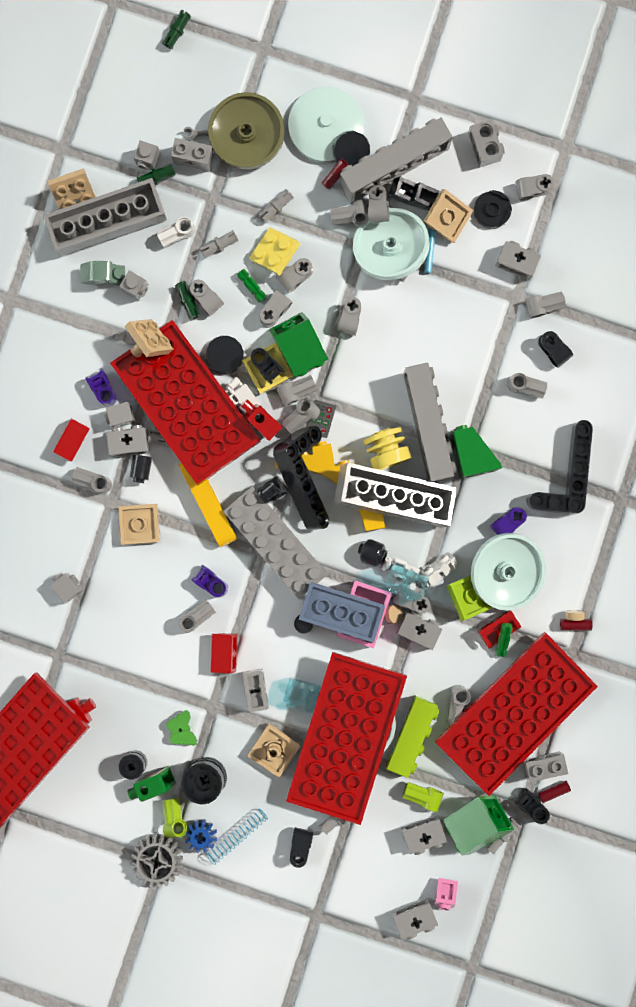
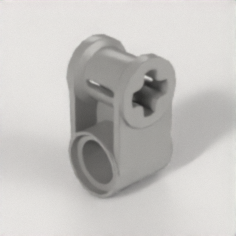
(530, 186)
(378, 205)
(293, 276)
(207, 299)
(276, 306)
(350, 319)
(406, 603)

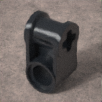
(556, 350)
(266, 366)
(272, 490)
(530, 804)
(301, 844)

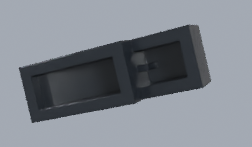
(413, 193)

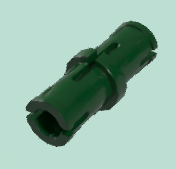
(176, 29)
(158, 174)
(187, 300)

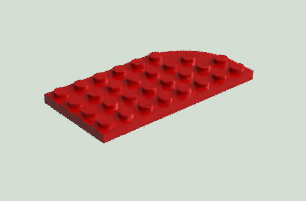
(34, 738)

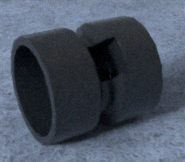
(133, 764)

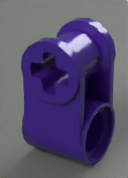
(100, 385)
(506, 524)
(209, 581)

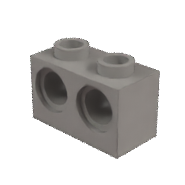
(481, 144)
(255, 690)
(545, 766)

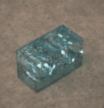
(408, 577)
(305, 689)

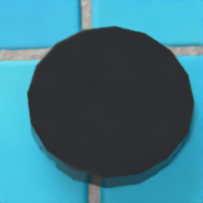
(351, 147)
(492, 209)
(224, 354)

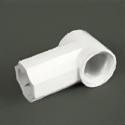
(173, 232)

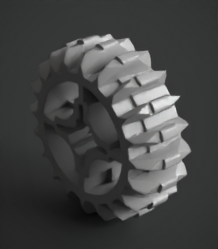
(164, 861)

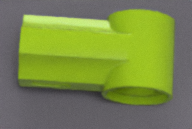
(427, 797)
(173, 817)

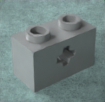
(192, 154)
(508, 258)
(118, 447)
(408, 630)
(434, 833)
(404, 919)

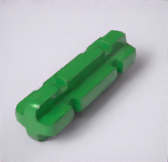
(251, 285)
(504, 639)

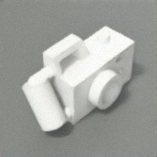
(241, 393)
(388, 561)

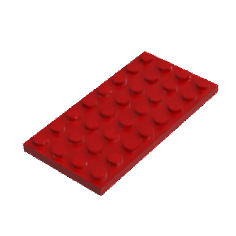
(187, 406)
(516, 713)
(346, 738)

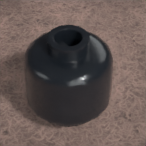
(372, 552)

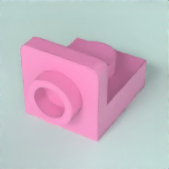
(446, 894)

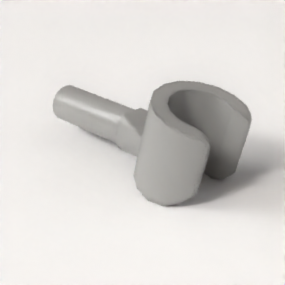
(194, 133)

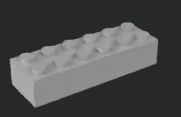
(396, 159)
(105, 217)
(428, 422)
(395, 495)
(275, 542)

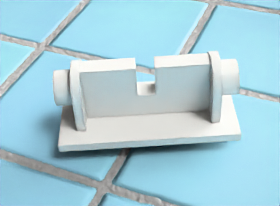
(444, 563)

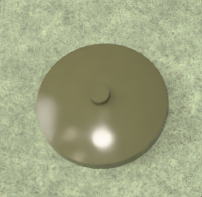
(246, 130)

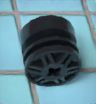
(193, 780)

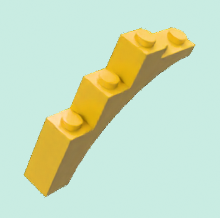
(323, 463)

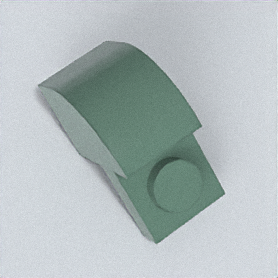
(101, 272)

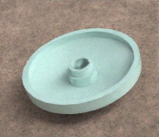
(319, 119)
(392, 247)
(508, 571)

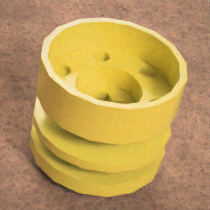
(387, 448)

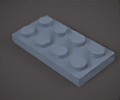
(342, 612)

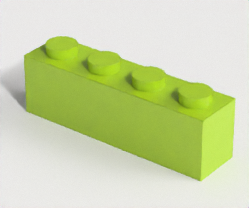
(411, 736)

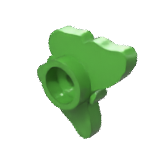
(184, 736)

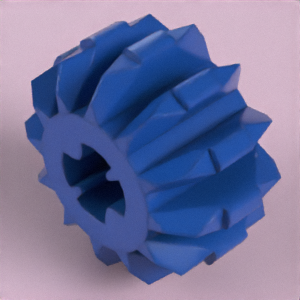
(207, 832)

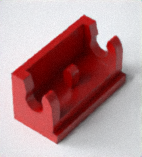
(71, 440)
(491, 631)
(224, 653)

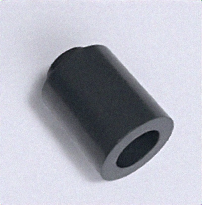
(140, 468)
(302, 626)

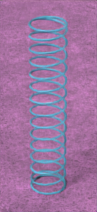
(245, 833)

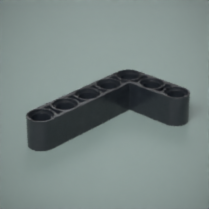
(572, 475)
(297, 477)

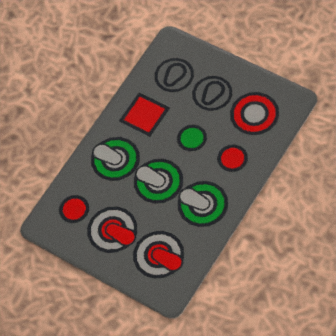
(325, 417)

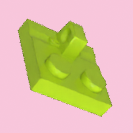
(465, 599)

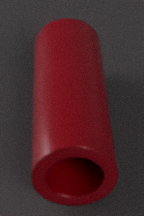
(334, 174)
(569, 625)
(554, 791)

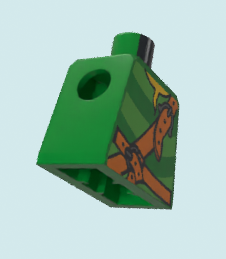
(152, 785)

